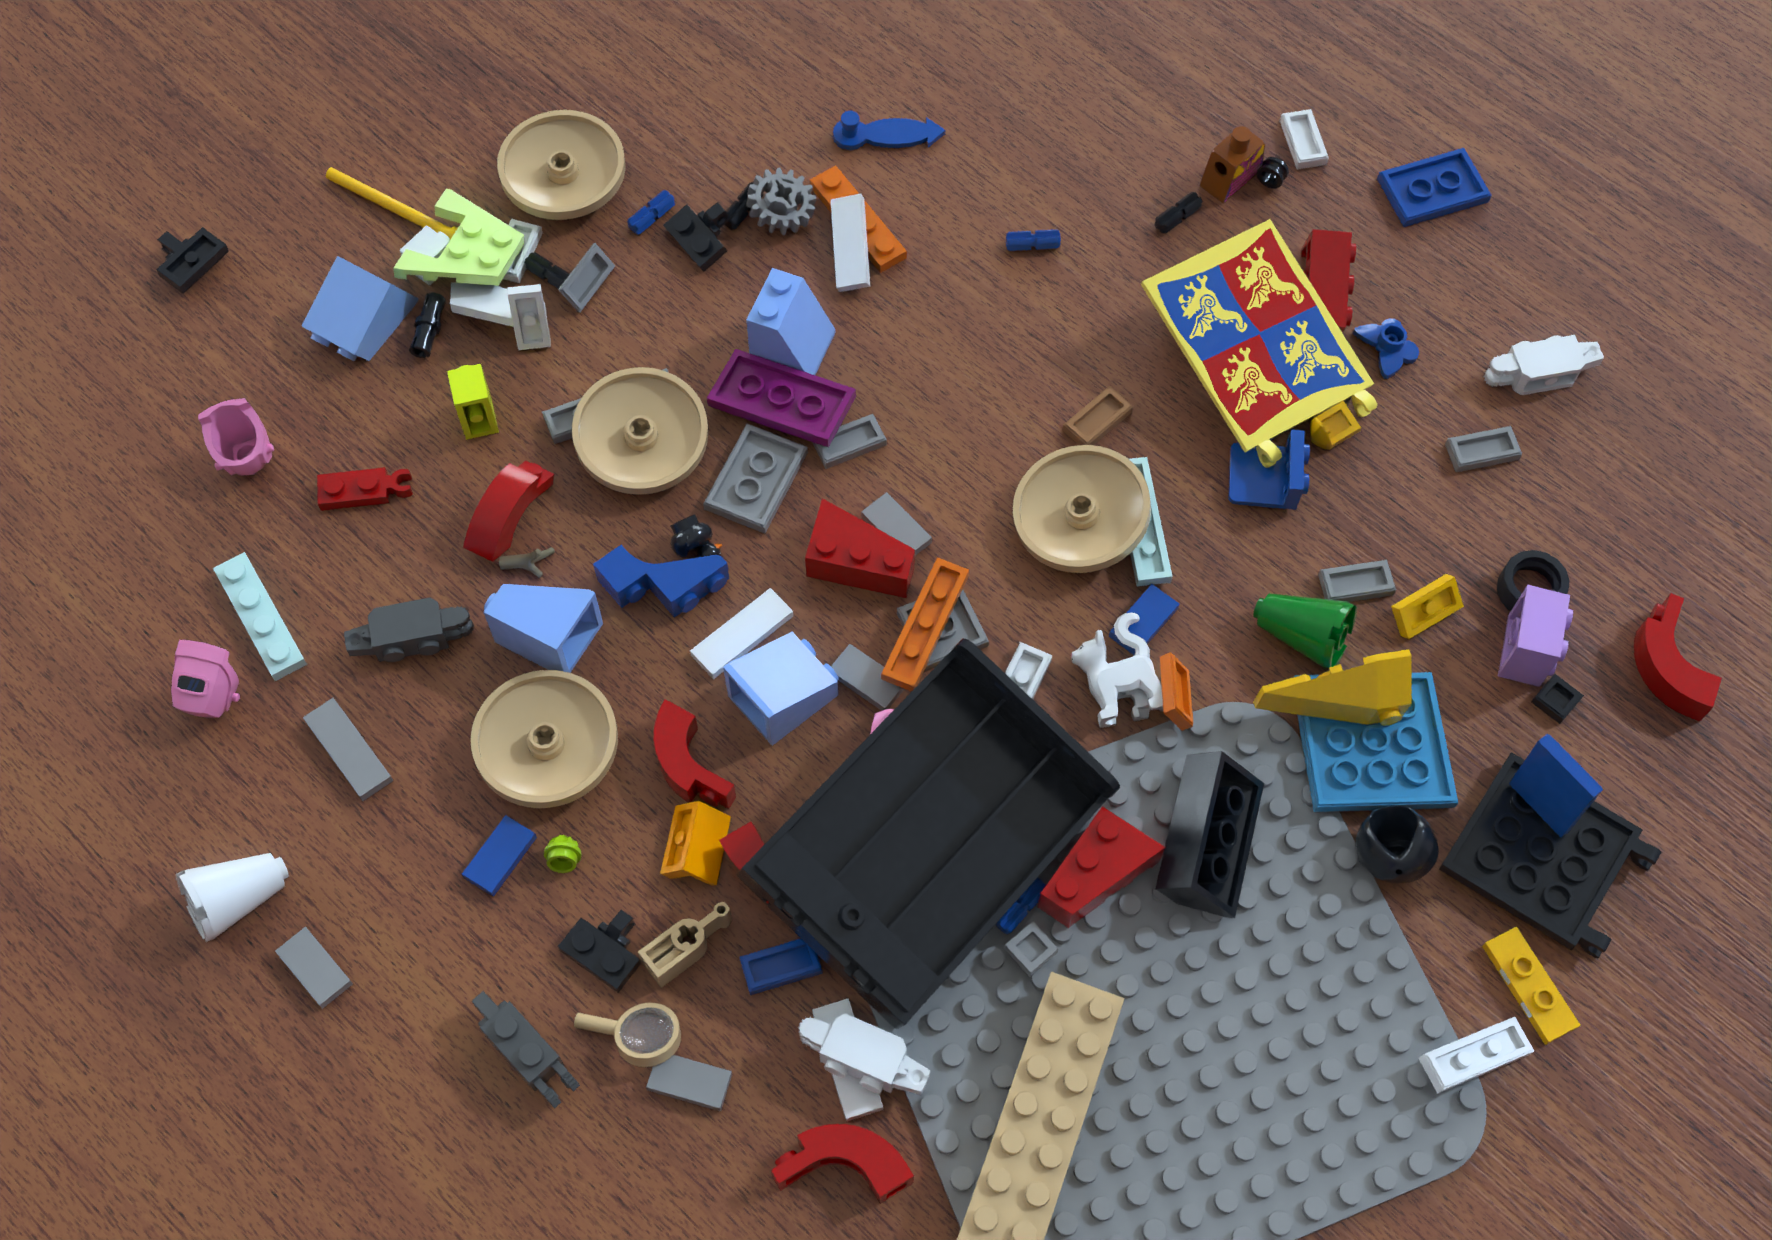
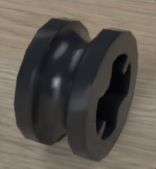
(1272, 172)

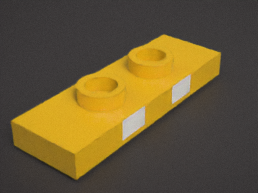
(1531, 985)

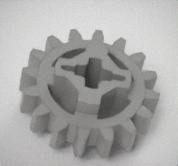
(781, 201)

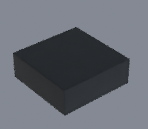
(1557, 698)

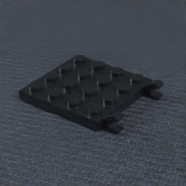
(1537, 874)

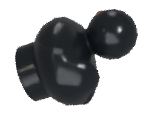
(692, 534)

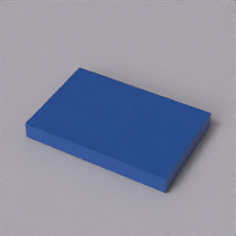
(1434, 187)
(1555, 785)

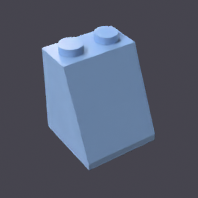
(356, 311)
(789, 323)
(544, 623)
(780, 685)

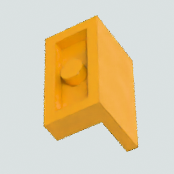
(694, 842)

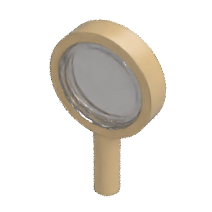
(643, 1034)

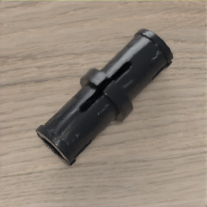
(427, 325)

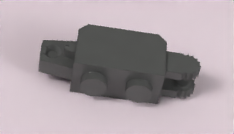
(408, 630)
(522, 1047)

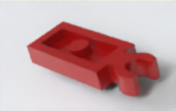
(361, 488)

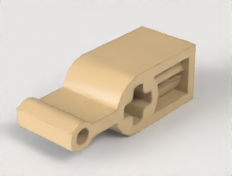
(670, 956)

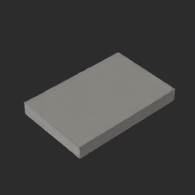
(755, 478)

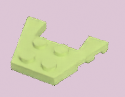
(475, 254)

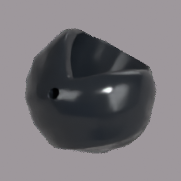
(1396, 845)

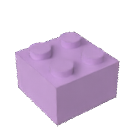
(1535, 636)

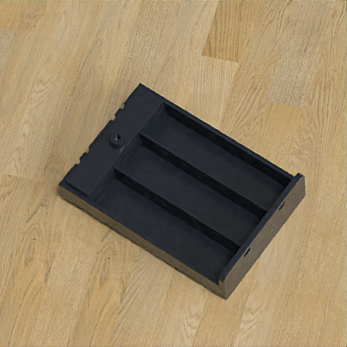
(929, 832)

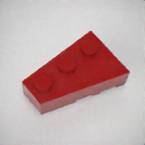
(1328, 270)
(857, 554)
(1098, 866)

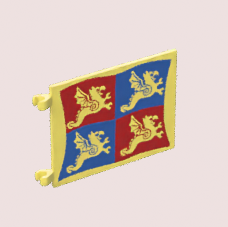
(1259, 338)

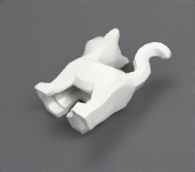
(1120, 679)

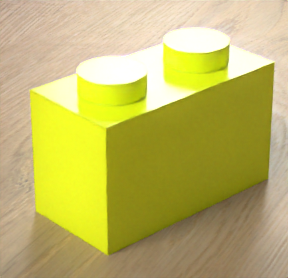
(473, 401)

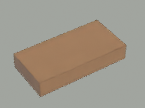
(1098, 417)

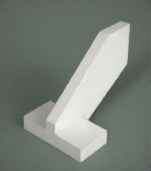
(515, 307)

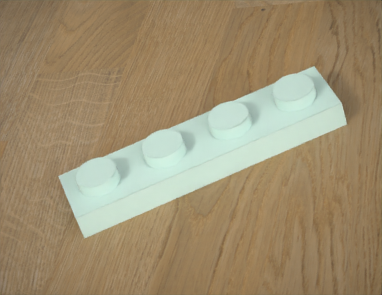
(1150, 557)
(260, 616)

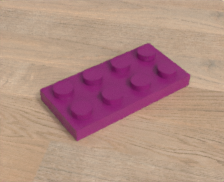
(781, 397)

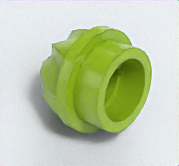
(562, 854)

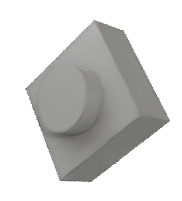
(1031, 948)

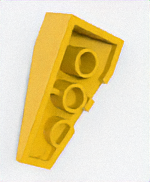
(1362, 695)

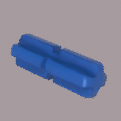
(656, 208)
(1025, 240)
(1019, 909)

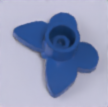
(1391, 344)

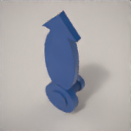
(885, 133)

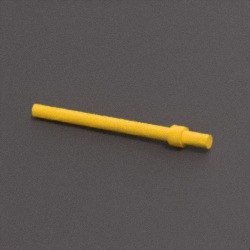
(387, 202)

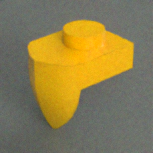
(1333, 426)

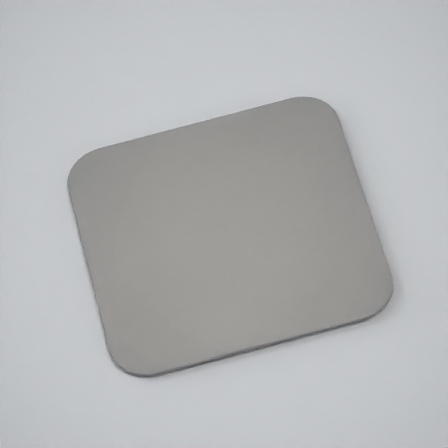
(1255, 1055)

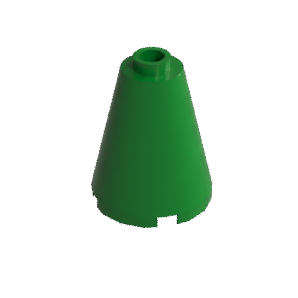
(1308, 625)

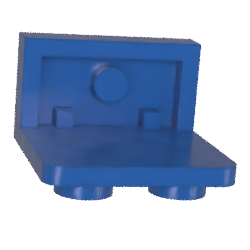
(1272, 486)

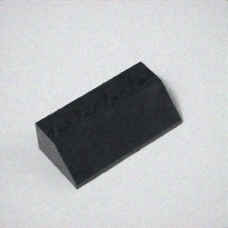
(1210, 834)

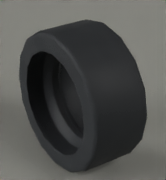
(1535, 561)

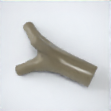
(525, 561)

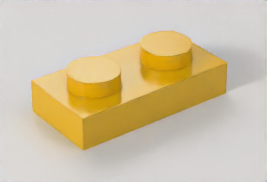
(1427, 606)

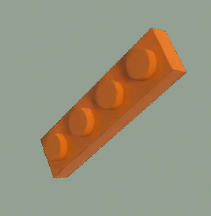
(883, 246)
(925, 624)

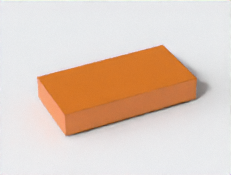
(1176, 691)

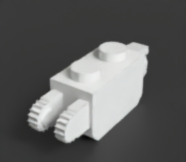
(1543, 364)
(864, 1053)

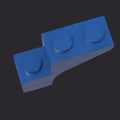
(675, 583)

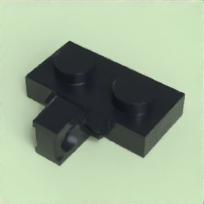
(699, 233)
(190, 258)
(603, 949)

